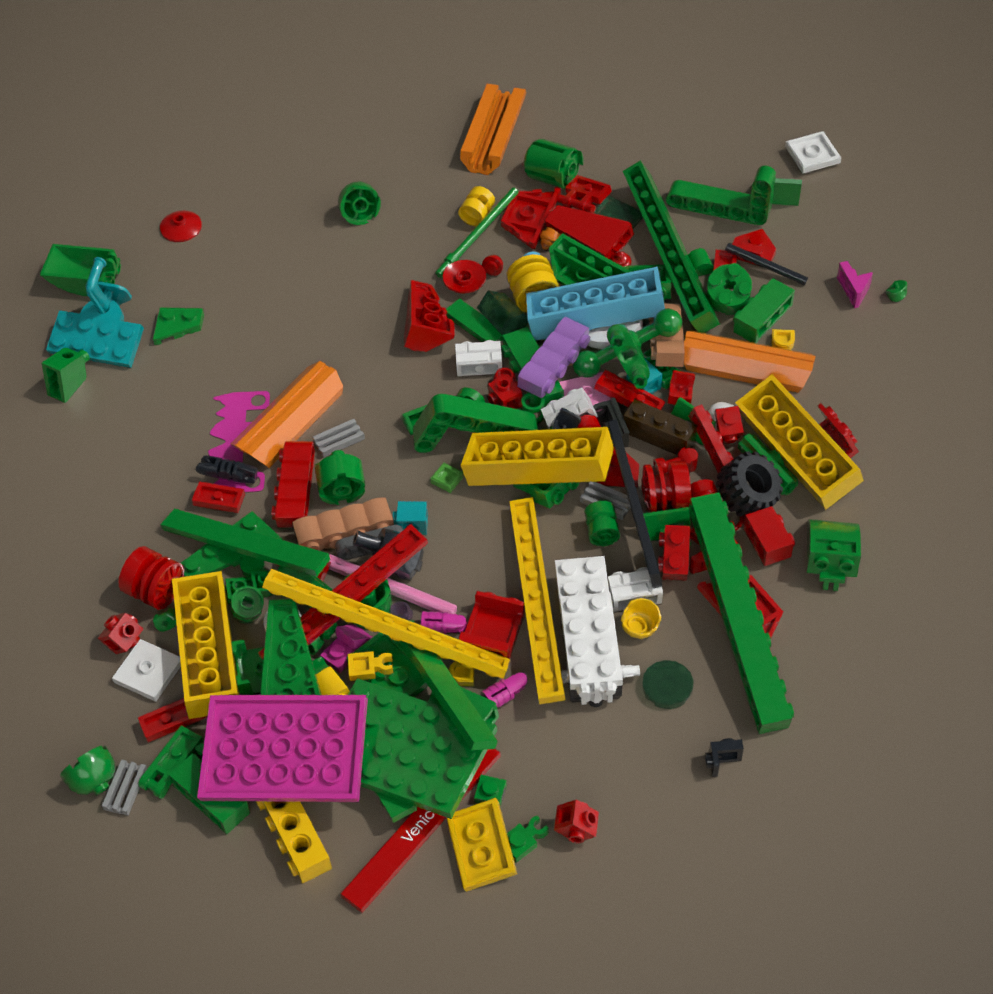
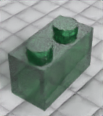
(502, 312)

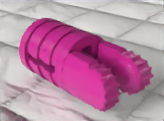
(443, 622)
(504, 690)

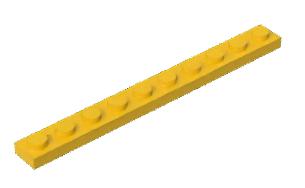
(537, 602)
(386, 623)

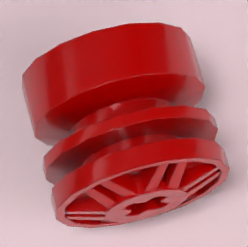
(666, 487)
(149, 577)

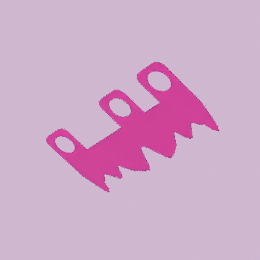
(230, 427)

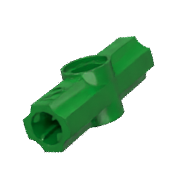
(753, 444)

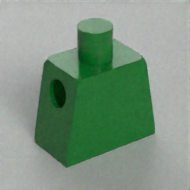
(64, 373)

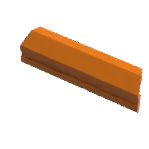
(491, 129)
(746, 360)
(290, 413)

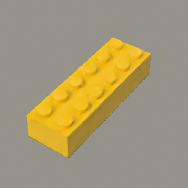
(800, 441)
(538, 456)
(204, 640)

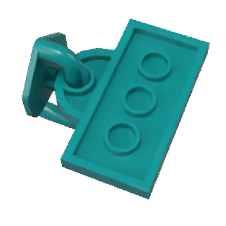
(99, 325)

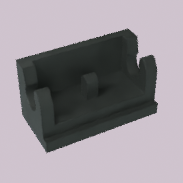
(609, 412)

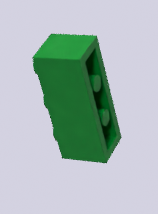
(763, 310)
(222, 813)

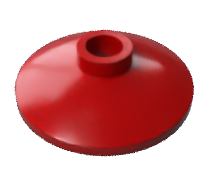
(180, 226)
(464, 276)

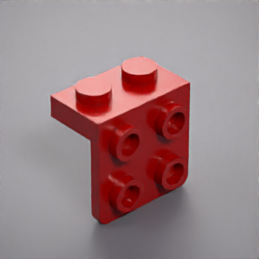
(838, 431)

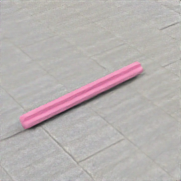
(399, 589)

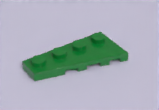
(214, 559)

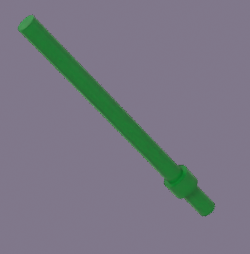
(452, 257)

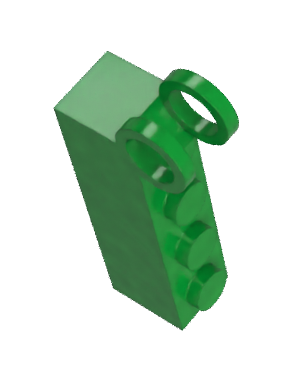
(519, 349)

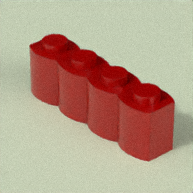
(294, 482)

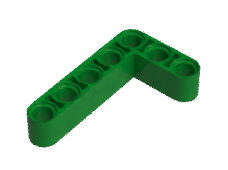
(725, 203)
(466, 415)

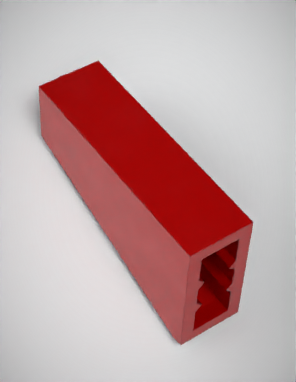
(592, 230)

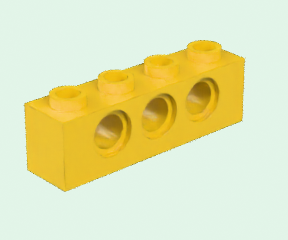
(304, 864)

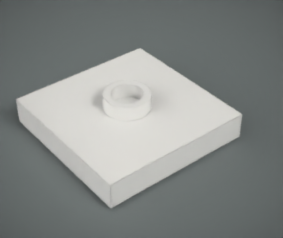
(813, 152)
(147, 670)

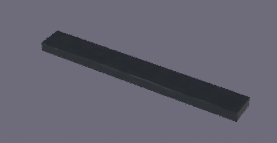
(635, 504)

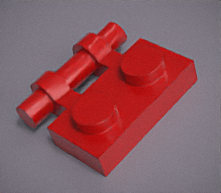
(586, 189)

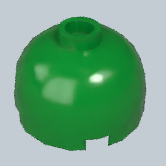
(359, 203)
(90, 772)

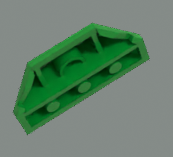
(577, 263)

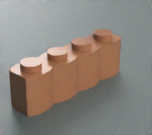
(668, 350)
(332, 525)

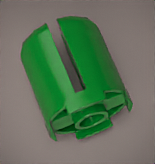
(552, 162)

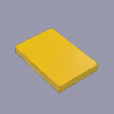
(481, 845)

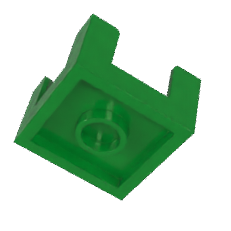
(249, 668)

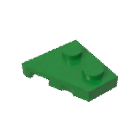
(177, 323)

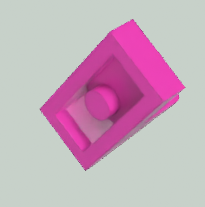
(853, 285)
(348, 640)

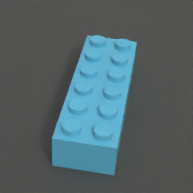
(596, 302)

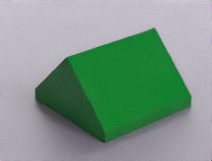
(787, 191)

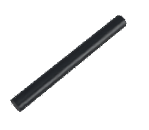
(766, 264)

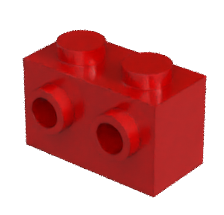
(769, 535)
(675, 553)

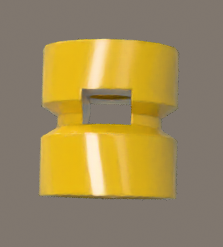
(476, 205)

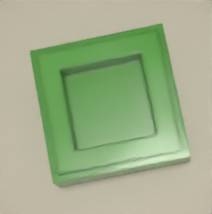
(447, 477)

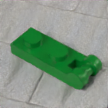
(171, 756)

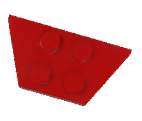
(527, 214)
(771, 611)

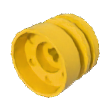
(529, 275)

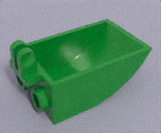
(70, 267)
(833, 551)

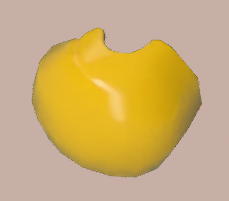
(641, 618)

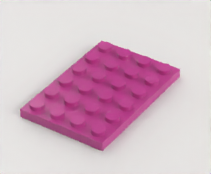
(283, 748)

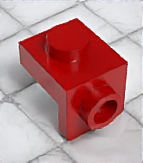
(681, 386)
(729, 423)

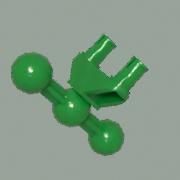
(627, 347)

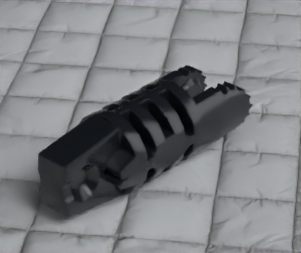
(226, 469)

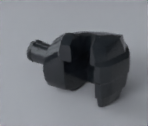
(374, 544)

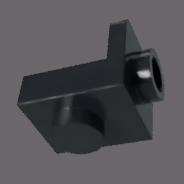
(565, 420)
(723, 751)

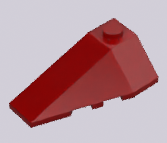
(426, 319)

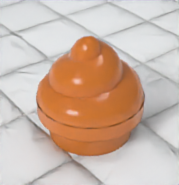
(548, 237)

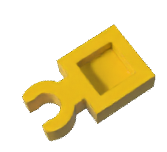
(364, 665)

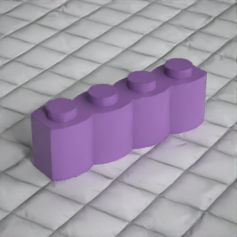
(553, 357)

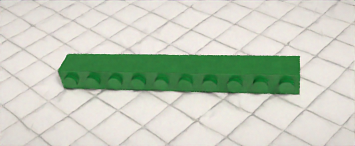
(671, 248)
(740, 615)

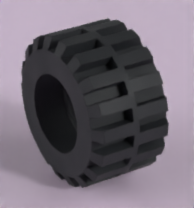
(759, 474)

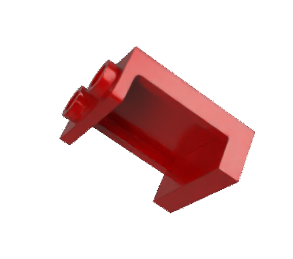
(494, 623)

